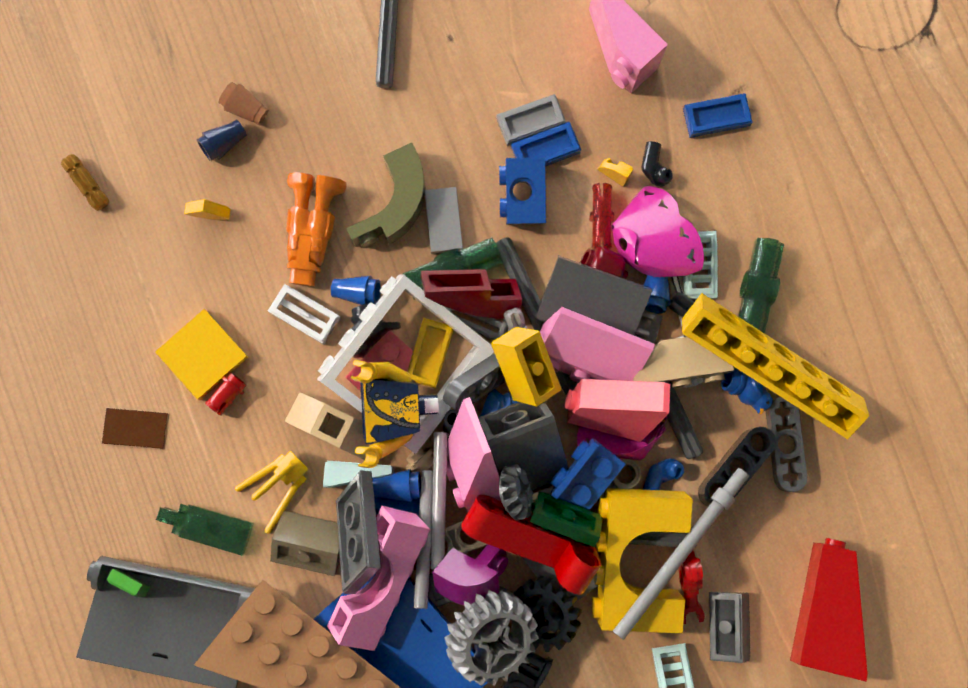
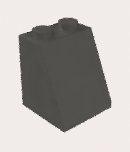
(526, 438)

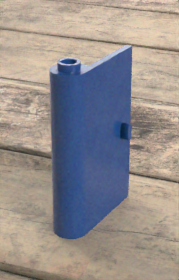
(409, 649)

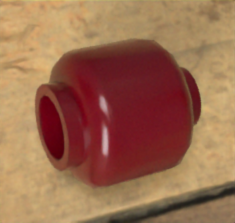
(605, 260)

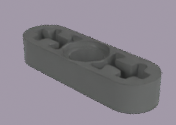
(474, 383)
(796, 434)

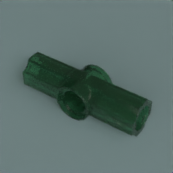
(478, 256)
(761, 282)

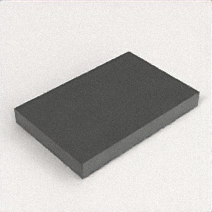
(594, 295)
(357, 533)

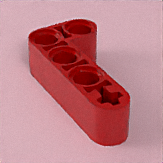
(572, 560)

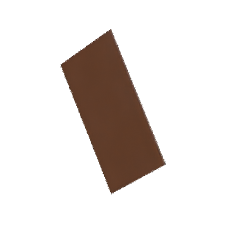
(134, 428)

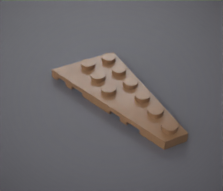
(283, 647)

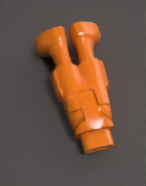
(308, 230)

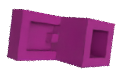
(463, 577)

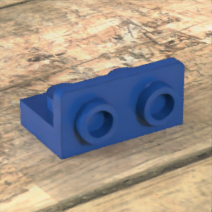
(588, 475)

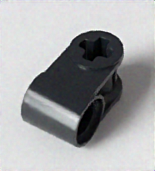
(529, 676)

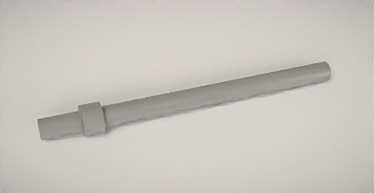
(722, 500)

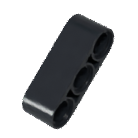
(746, 454)

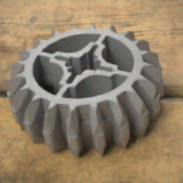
(487, 626)

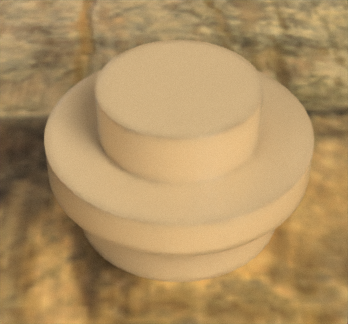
(420, 461)

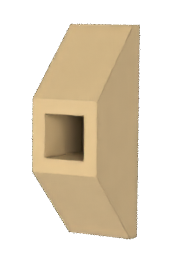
(680, 362)
(327, 424)

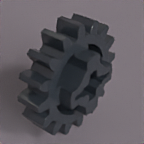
(557, 611)

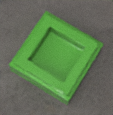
(128, 583)

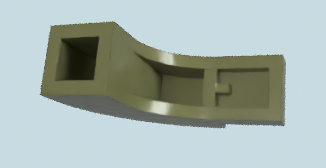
(405, 203)

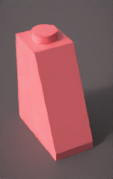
(618, 406)

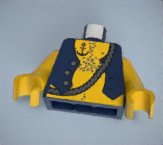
(389, 409)

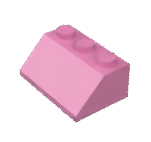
(592, 348)

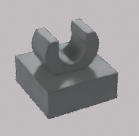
(649, 326)

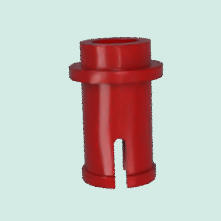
(226, 394)

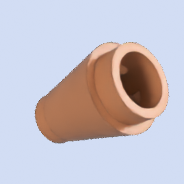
(242, 103)

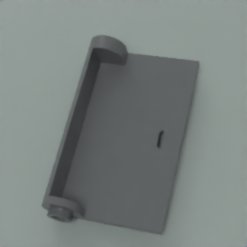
(172, 620)

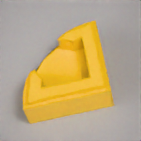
(618, 173)
(207, 210)

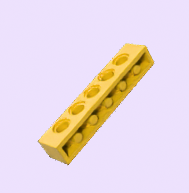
(774, 366)

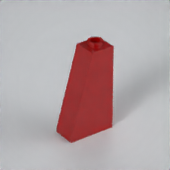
(830, 614)

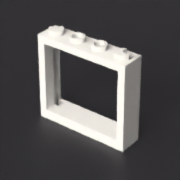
(370, 318)

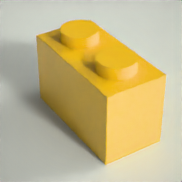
(526, 366)

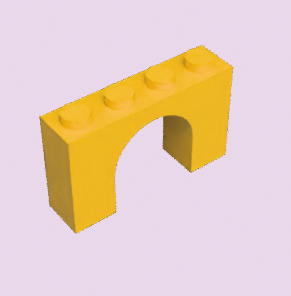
(626, 516)

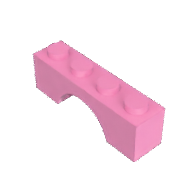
(363, 616)

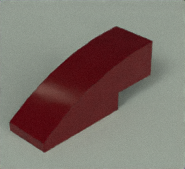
(472, 292)

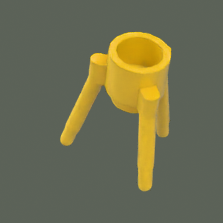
(286, 468)

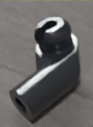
(652, 168)

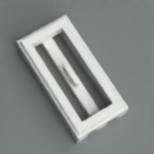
(327, 328)

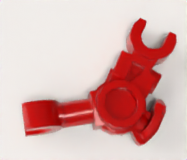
(691, 581)

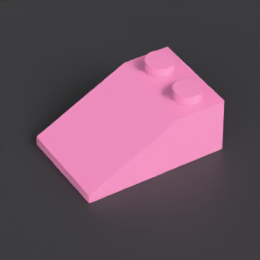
(627, 42)
(470, 459)

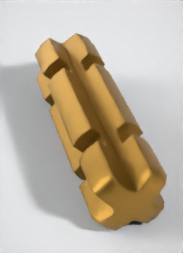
(85, 182)

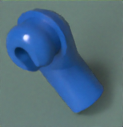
(663, 472)

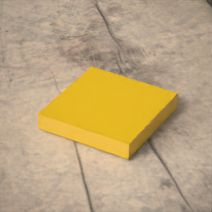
(201, 354)

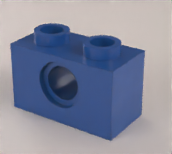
(533, 174)

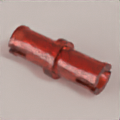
(601, 215)

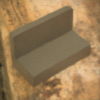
(306, 543)

